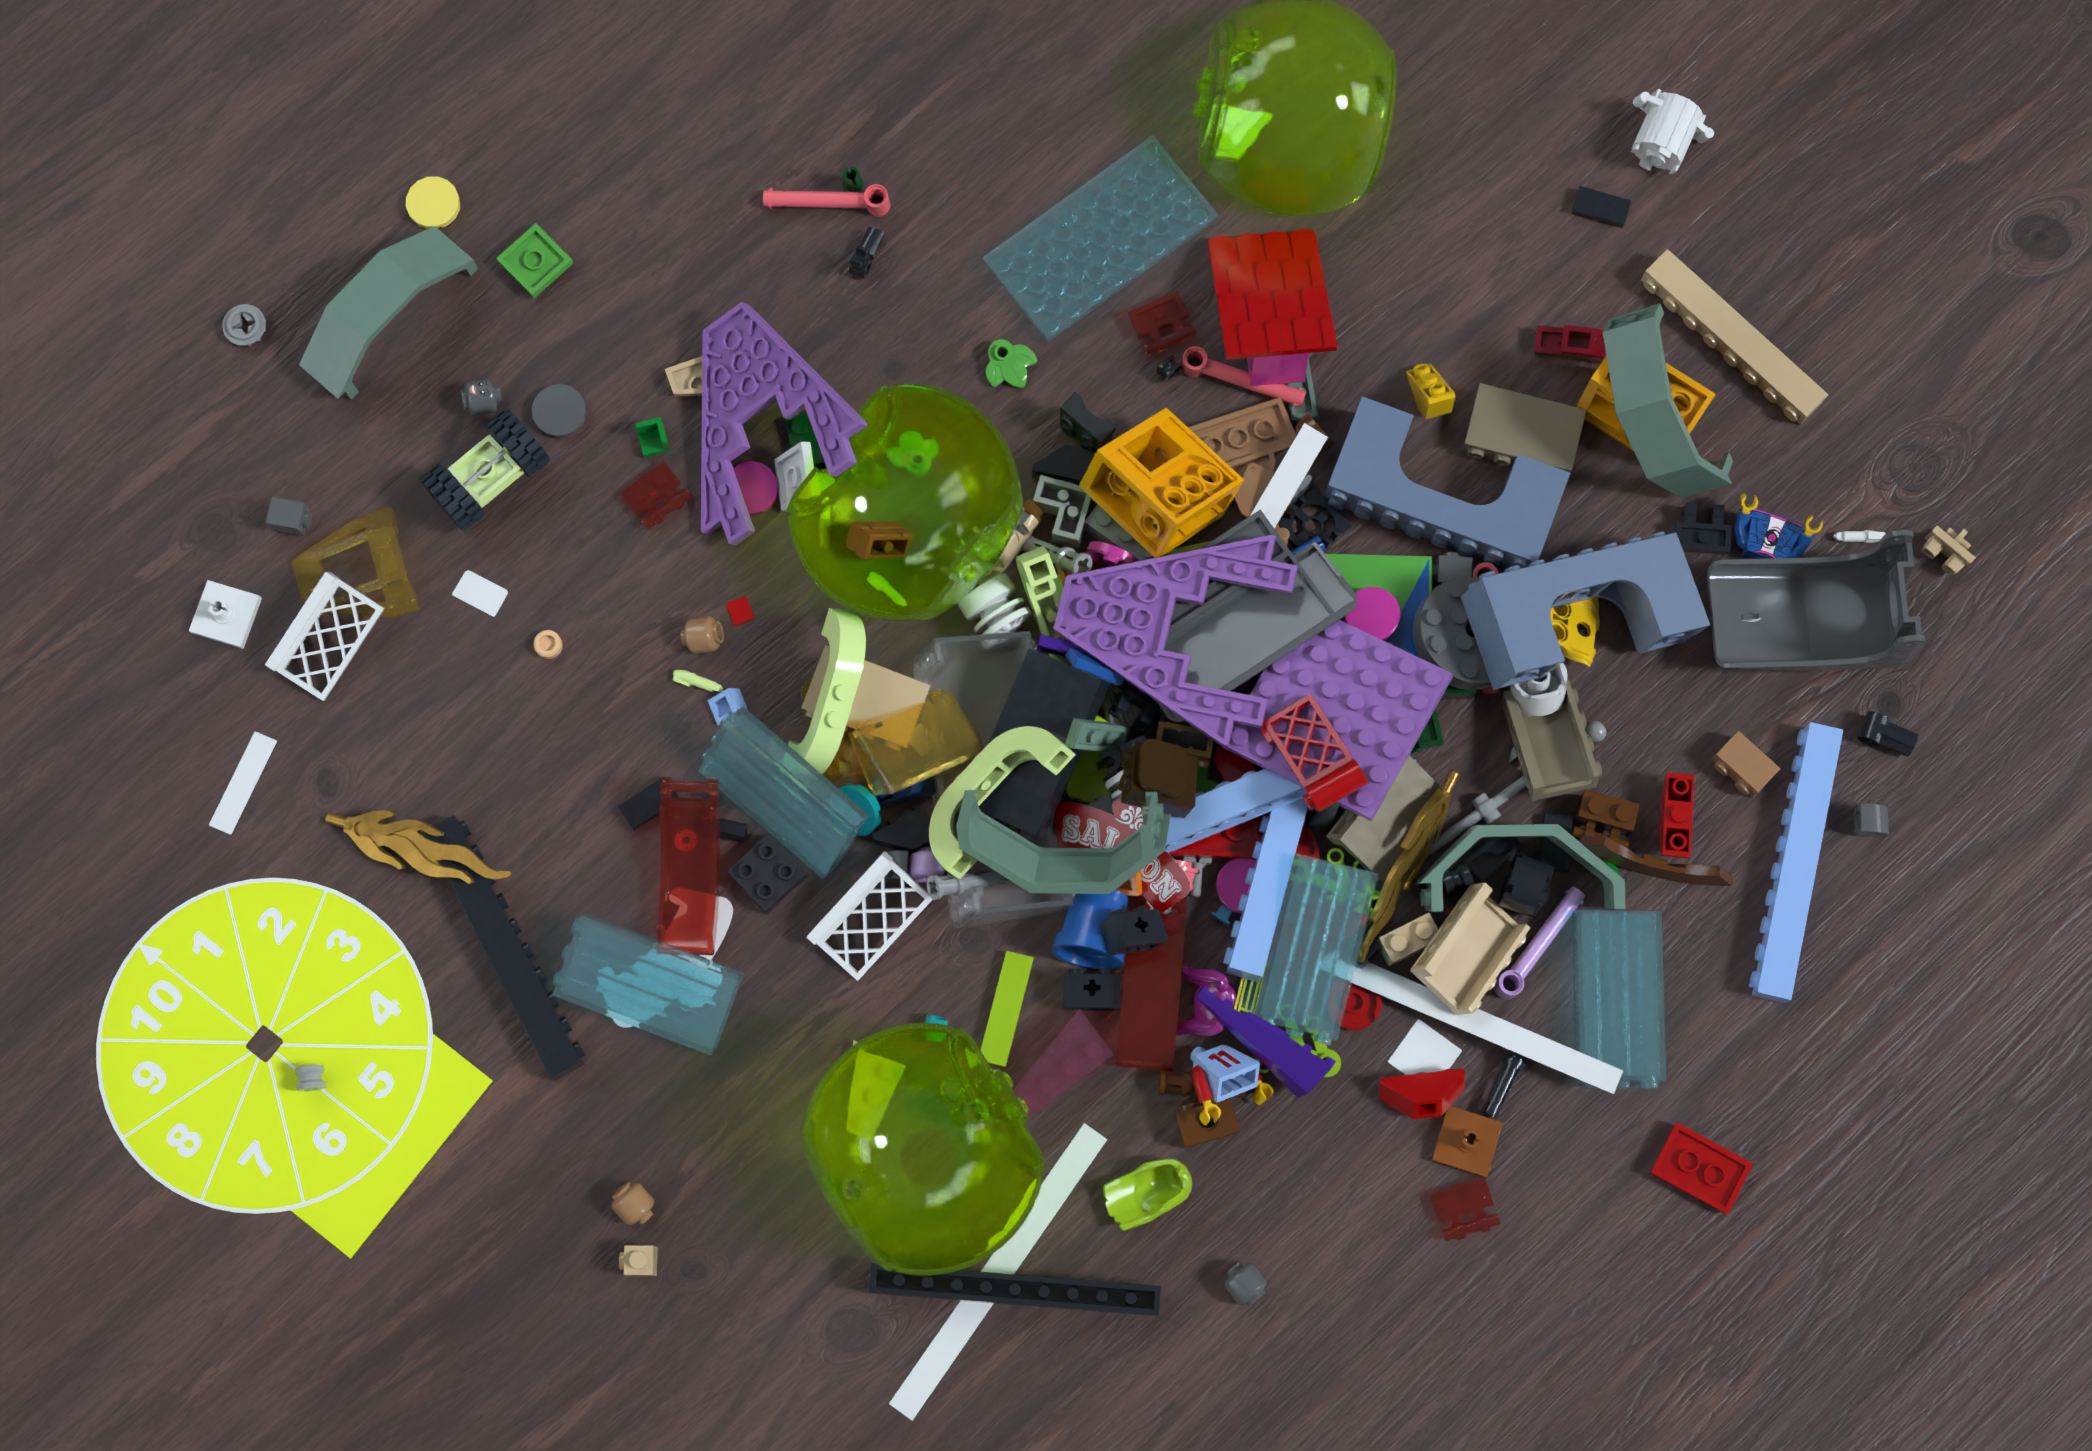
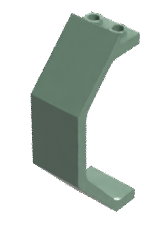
(373, 301)
(1648, 410)
(1061, 868)
(1432, 894)

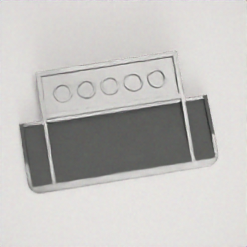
(1251, 628)

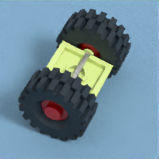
(485, 469)

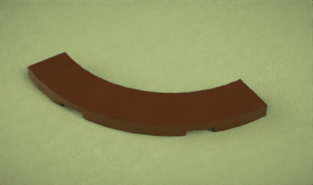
(1648, 865)

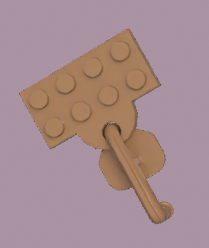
(1249, 445)

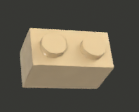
(1407, 939)

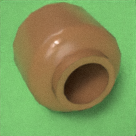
(702, 634)
(632, 1203)

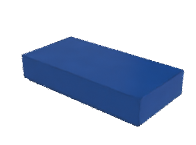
(1092, 666)

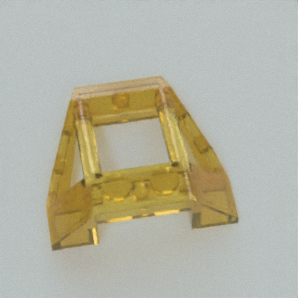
(387, 557)

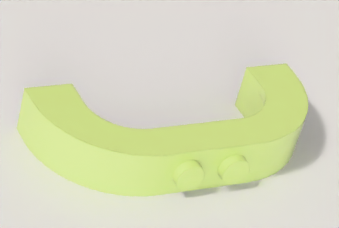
(1037, 578)
(838, 690)
(984, 775)

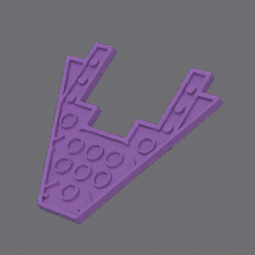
(742, 374)
(1126, 615)

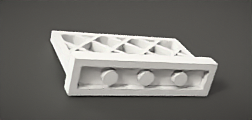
(304, 623)
(852, 899)

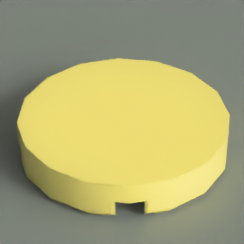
(433, 202)

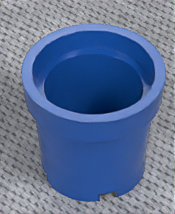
(1081, 936)

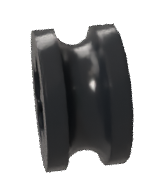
(1169, 368)

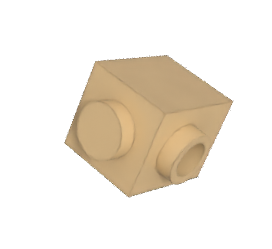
(639, 1260)

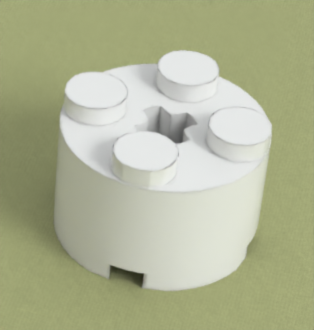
(1542, 695)

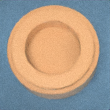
(548, 644)

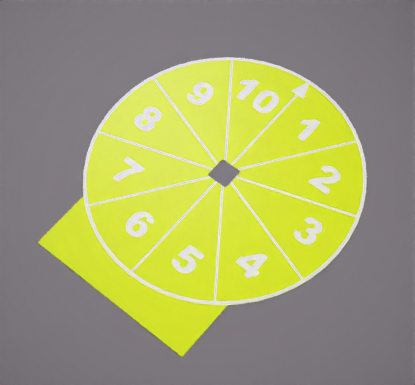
(234, 1127)

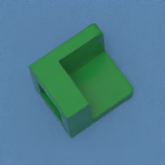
(652, 437)

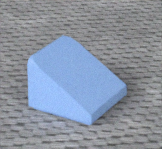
(726, 701)

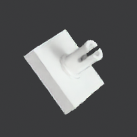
(791, 471)
(225, 614)

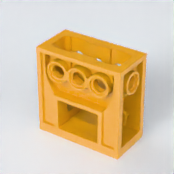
(1687, 394)
(1161, 487)

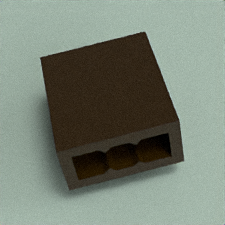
(1187, 737)
(1159, 769)

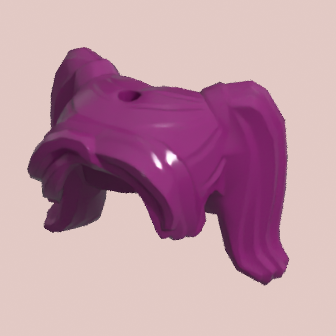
(1205, 1022)

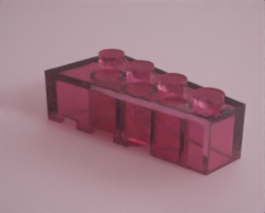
(1063, 1065)

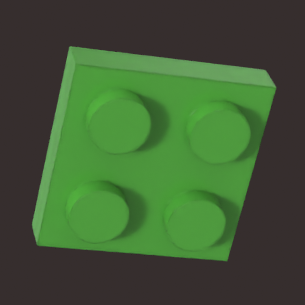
(534, 260)

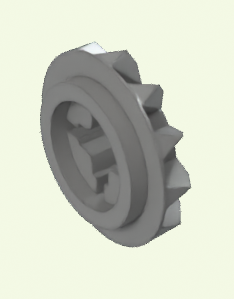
(234, 319)

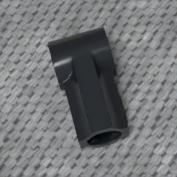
(1879, 732)

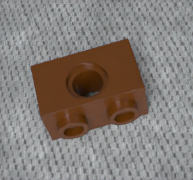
(1194, 1134)

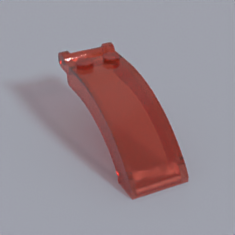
(689, 866)
(1152, 997)

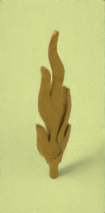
(404, 838)
(1410, 863)

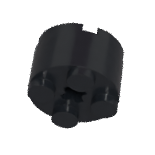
(1525, 885)

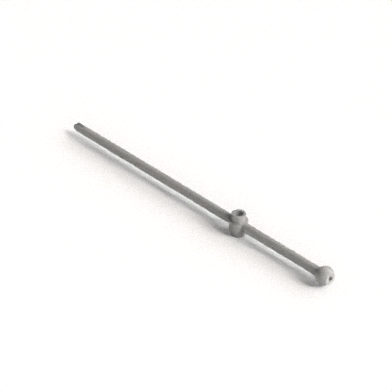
(1487, 808)

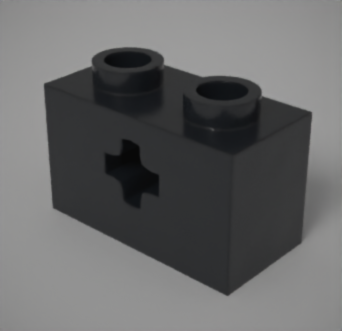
(1133, 931)
(1104, 1000)

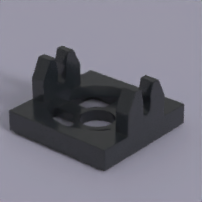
(1315, 499)

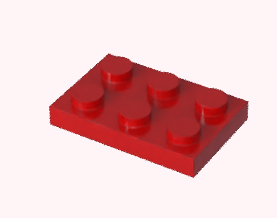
(1701, 1168)

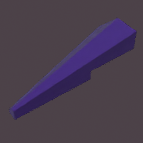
(1278, 1052)

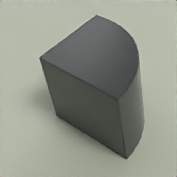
(1871, 820)
(901, 859)

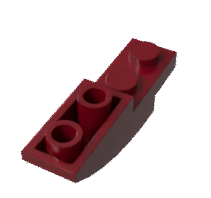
(1571, 342)

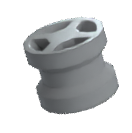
(310, 1078)

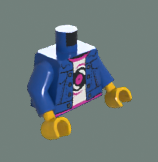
(1770, 536)

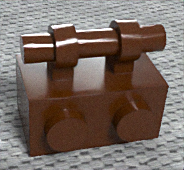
(1605, 813)

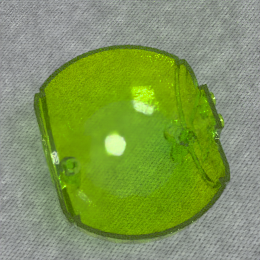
(1295, 105)
(934, 471)
(921, 1173)

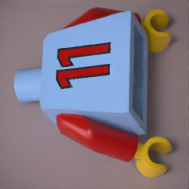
(1223, 1074)

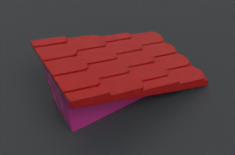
(1272, 302)

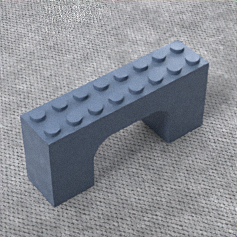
(1375, 487)
(1642, 578)

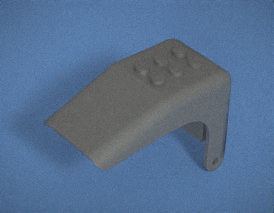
(1816, 610)

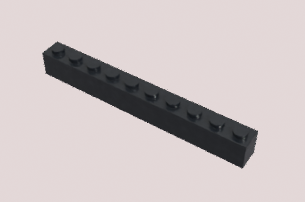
(512, 959)
(1020, 1291)

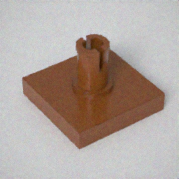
(1467, 1141)

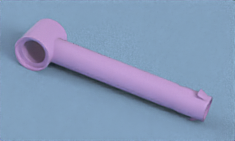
(1539, 944)

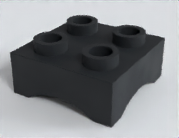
(1085, 426)
(767, 873)

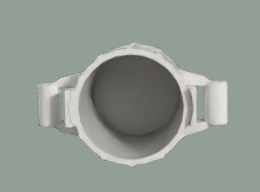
(1667, 129)

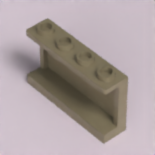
(1517, 423)
(1553, 748)
(1378, 841)

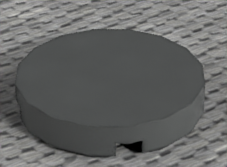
(559, 411)

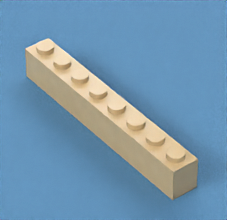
(1733, 337)

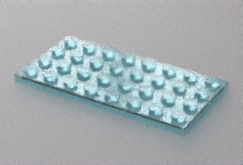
(1100, 238)

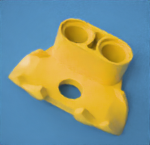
(1565, 623)

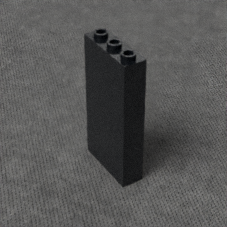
(1045, 697)

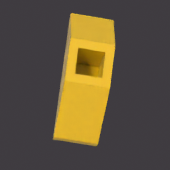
(1430, 391)

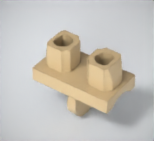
(1952, 546)

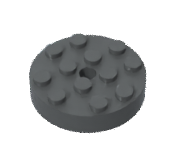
(1442, 636)

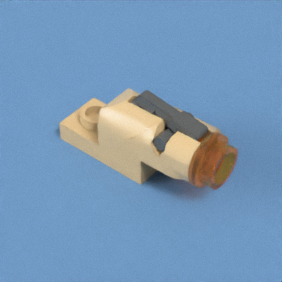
(1028, 521)

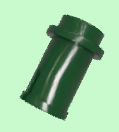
(849, 178)

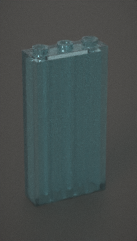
(782, 792)
(1316, 948)
(647, 983)
(1620, 993)

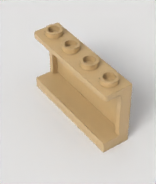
(878, 695)
(1469, 950)

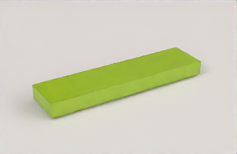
(1006, 1008)

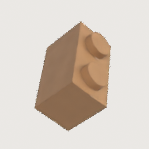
(1744, 764)

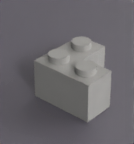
(1068, 504)

